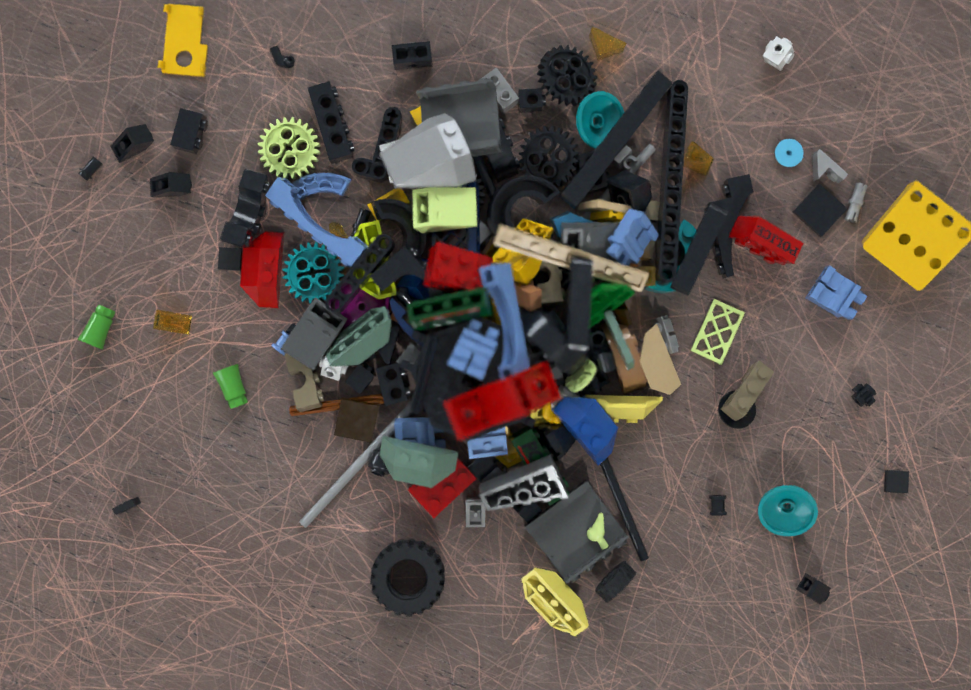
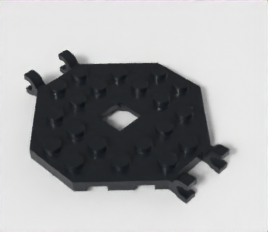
(445, 380)

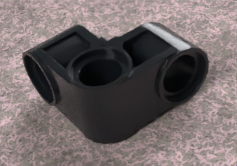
(600, 352)

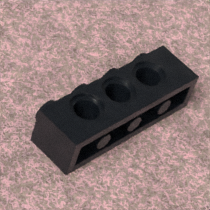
(318, 95)

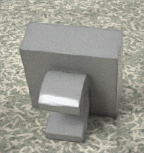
(623, 158)

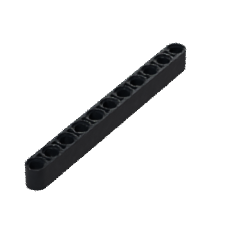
(667, 190)

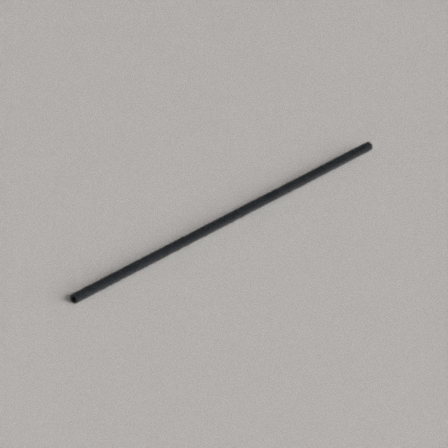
(605, 465)

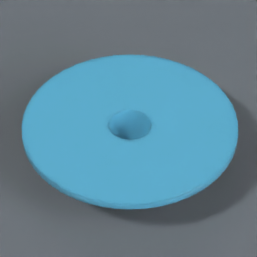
(789, 152)

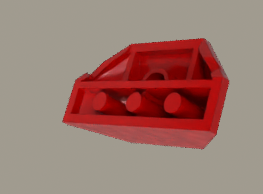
(263, 269)

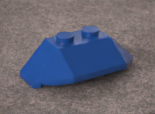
(588, 425)

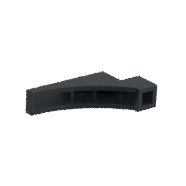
(737, 191)

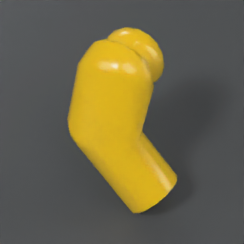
(549, 415)

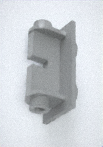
(665, 326)

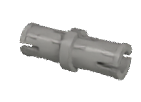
(856, 202)

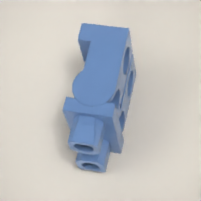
(631, 237)
(836, 293)
(476, 344)
(418, 431)

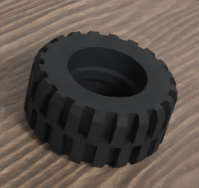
(400, 602)

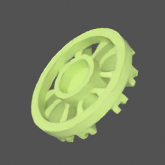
(581, 377)

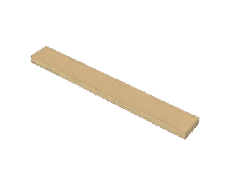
(562, 254)

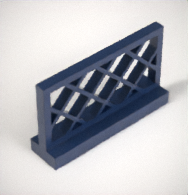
(472, 233)

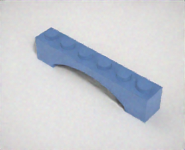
(285, 196)
(500, 284)

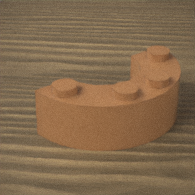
(634, 378)

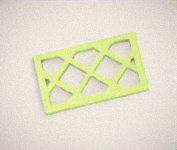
(733, 328)

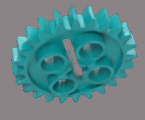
(311, 255)

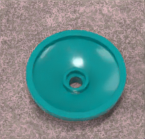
(604, 110)
(791, 518)

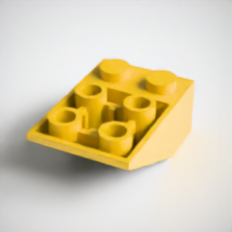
(522, 265)

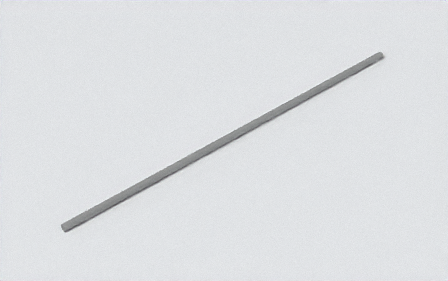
(405, 413)

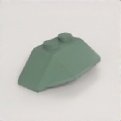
(361, 338)
(417, 462)

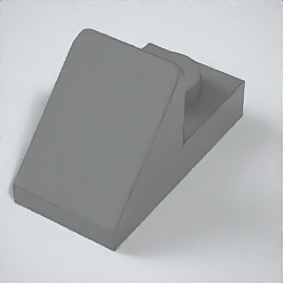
(822, 163)

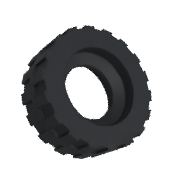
(615, 581)

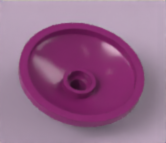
(352, 311)

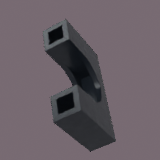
(404, 263)

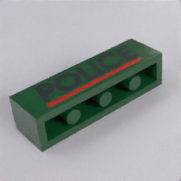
(450, 309)
(530, 450)

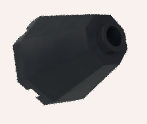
(556, 438)

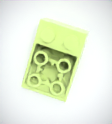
(444, 208)

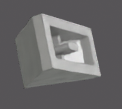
(475, 512)

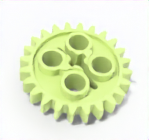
(303, 158)

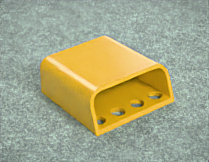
(916, 237)

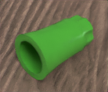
(97, 327)
(231, 385)

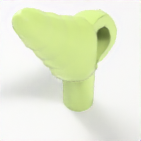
(597, 532)

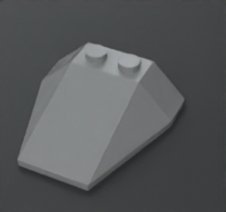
(430, 156)

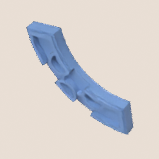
(320, 183)

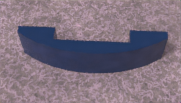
(399, 313)

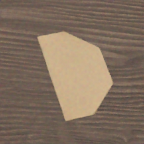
(658, 363)

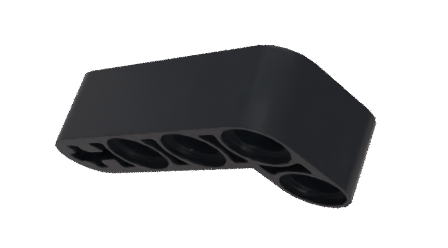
(377, 162)

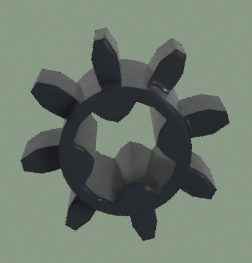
(863, 395)

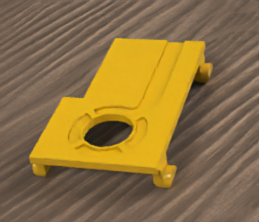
(184, 34)

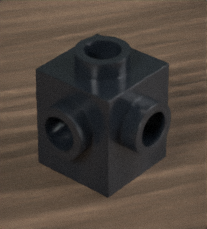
(594, 386)

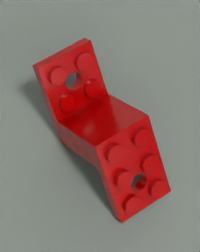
(502, 400)

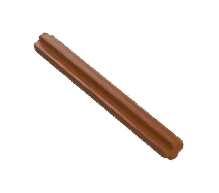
(335, 404)

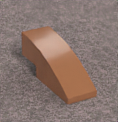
(528, 296)

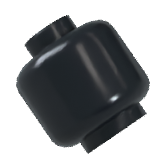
(377, 465)

